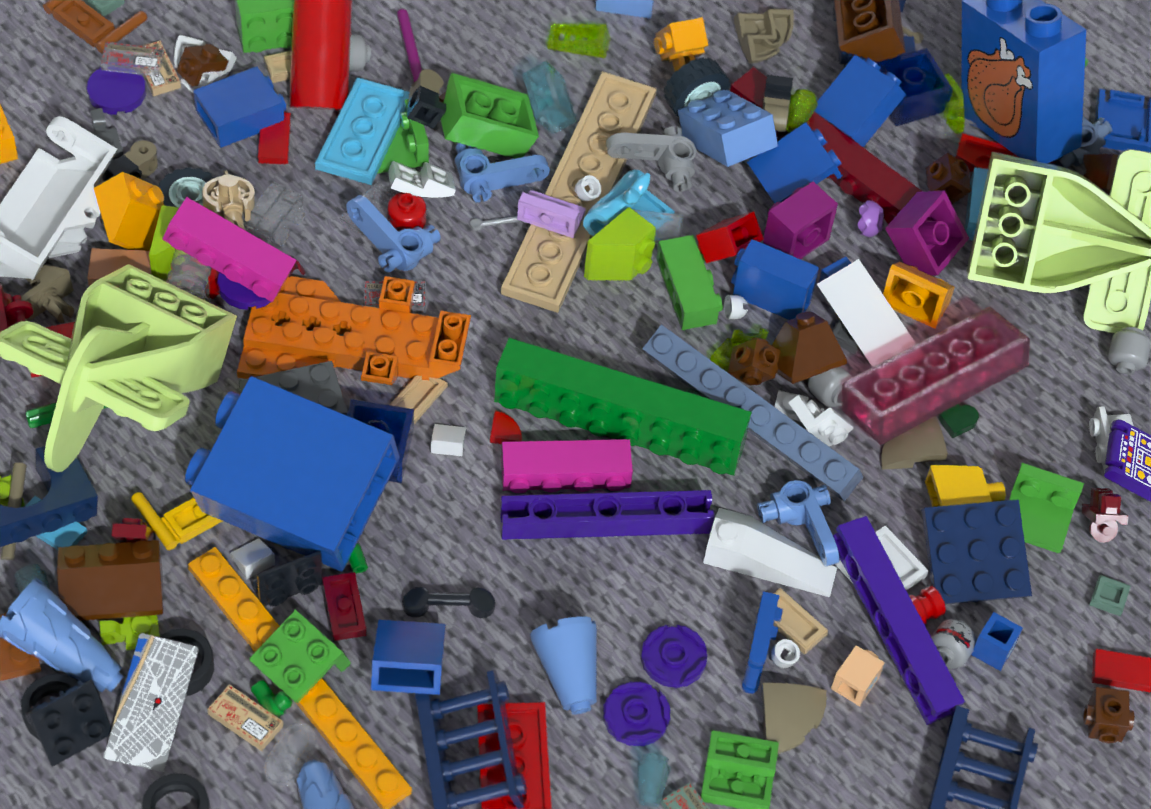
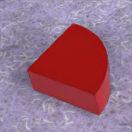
(504, 429)

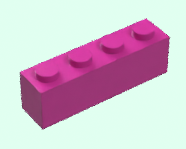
(229, 249)
(566, 465)

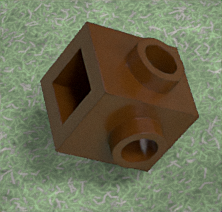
(950, 176)
(754, 361)
(1108, 715)

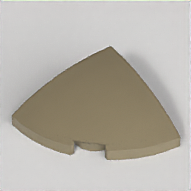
(763, 33)
(918, 444)
(791, 712)

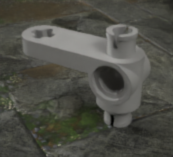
(671, 150)

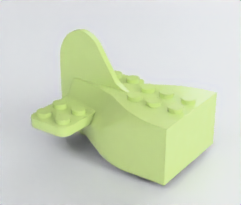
(1060, 231)
(129, 350)

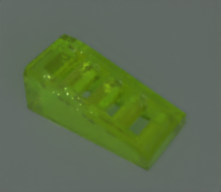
(595, 45)

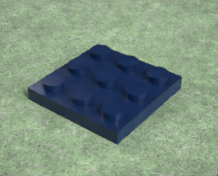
(977, 551)

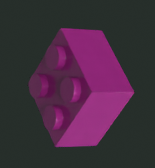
(801, 221)
(927, 232)

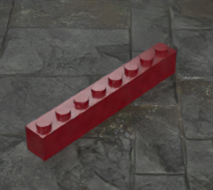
(861, 171)

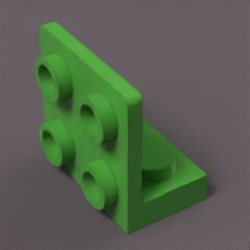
(409, 144)
(1045, 505)
(298, 656)

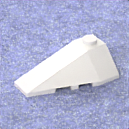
(758, 551)

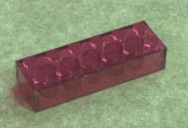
(935, 375)

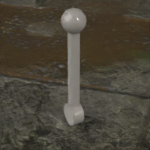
(477, 224)

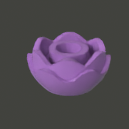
(871, 218)

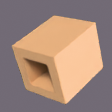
(858, 675)

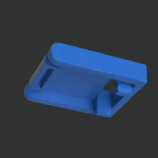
(1127, 118)
(760, 640)

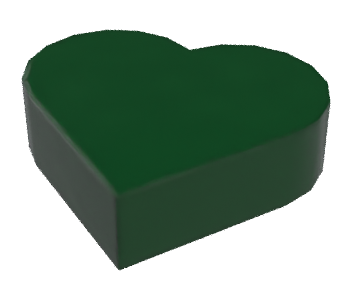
(959, 419)

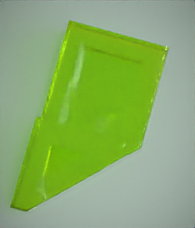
(955, 107)
(723, 354)

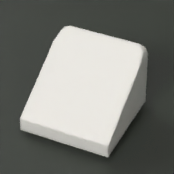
(448, 440)
(253, 558)

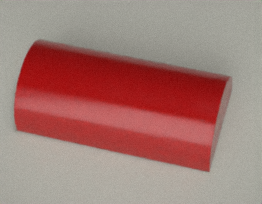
(320, 54)

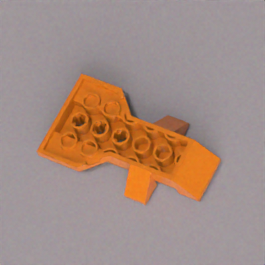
(377, 341)

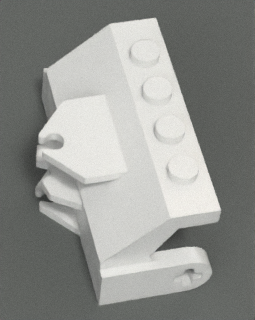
(52, 201)

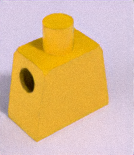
(961, 485)

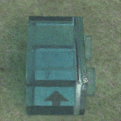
(549, 97)

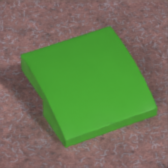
(739, 771)

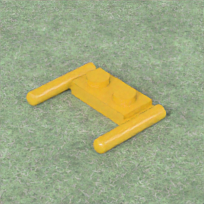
(177, 524)

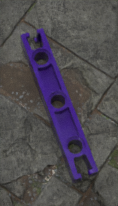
(630, 514)
(897, 620)

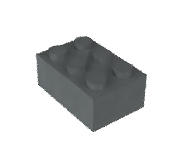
(311, 382)

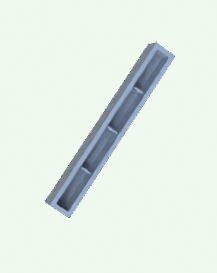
(766, 421)

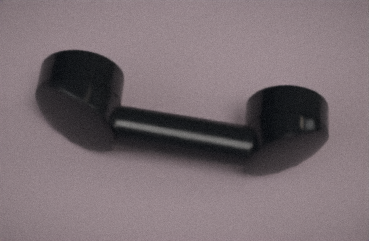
(418, 599)

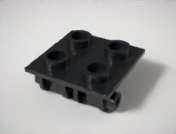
(289, 579)
(70, 722)

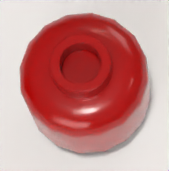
(406, 211)

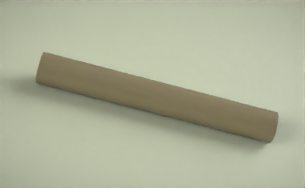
(15, 501)

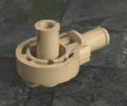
(229, 198)

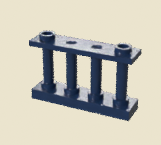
(438, 740)
(955, 760)

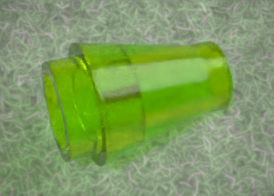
(801, 108)

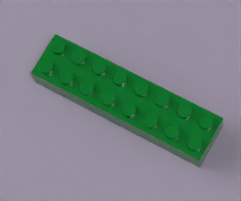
(621, 406)

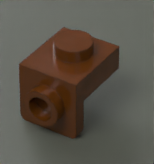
(200, 60)

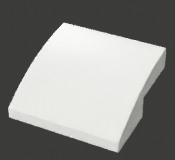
(427, 183)

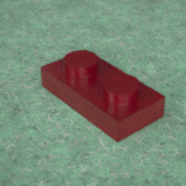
(132, 531)
(344, 606)

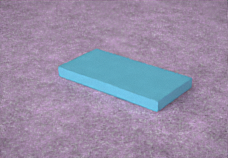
(363, 131)

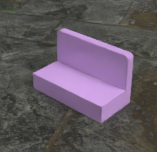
(550, 213)

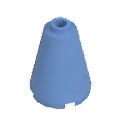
(570, 660)

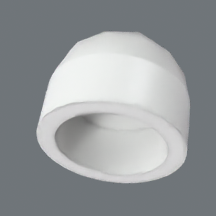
(594, 185)
(734, 307)
(791, 657)

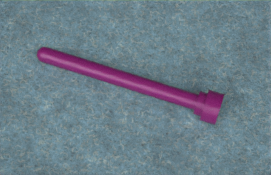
(409, 42)

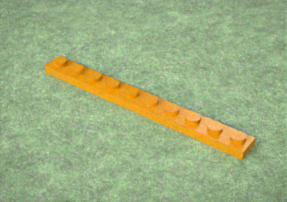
(320, 703)

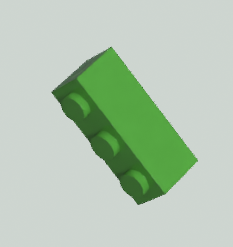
(688, 282)

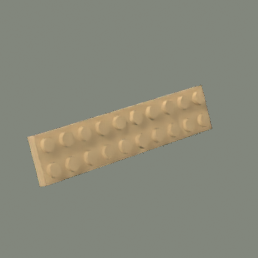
(549, 259)

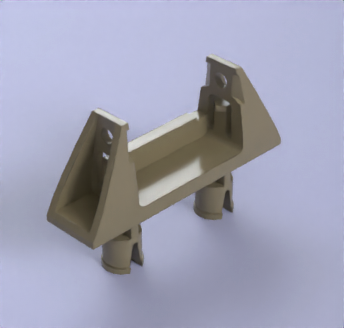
(48, 292)

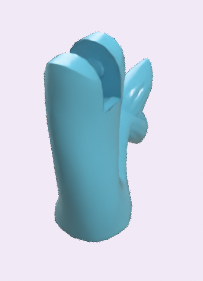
(620, 197)

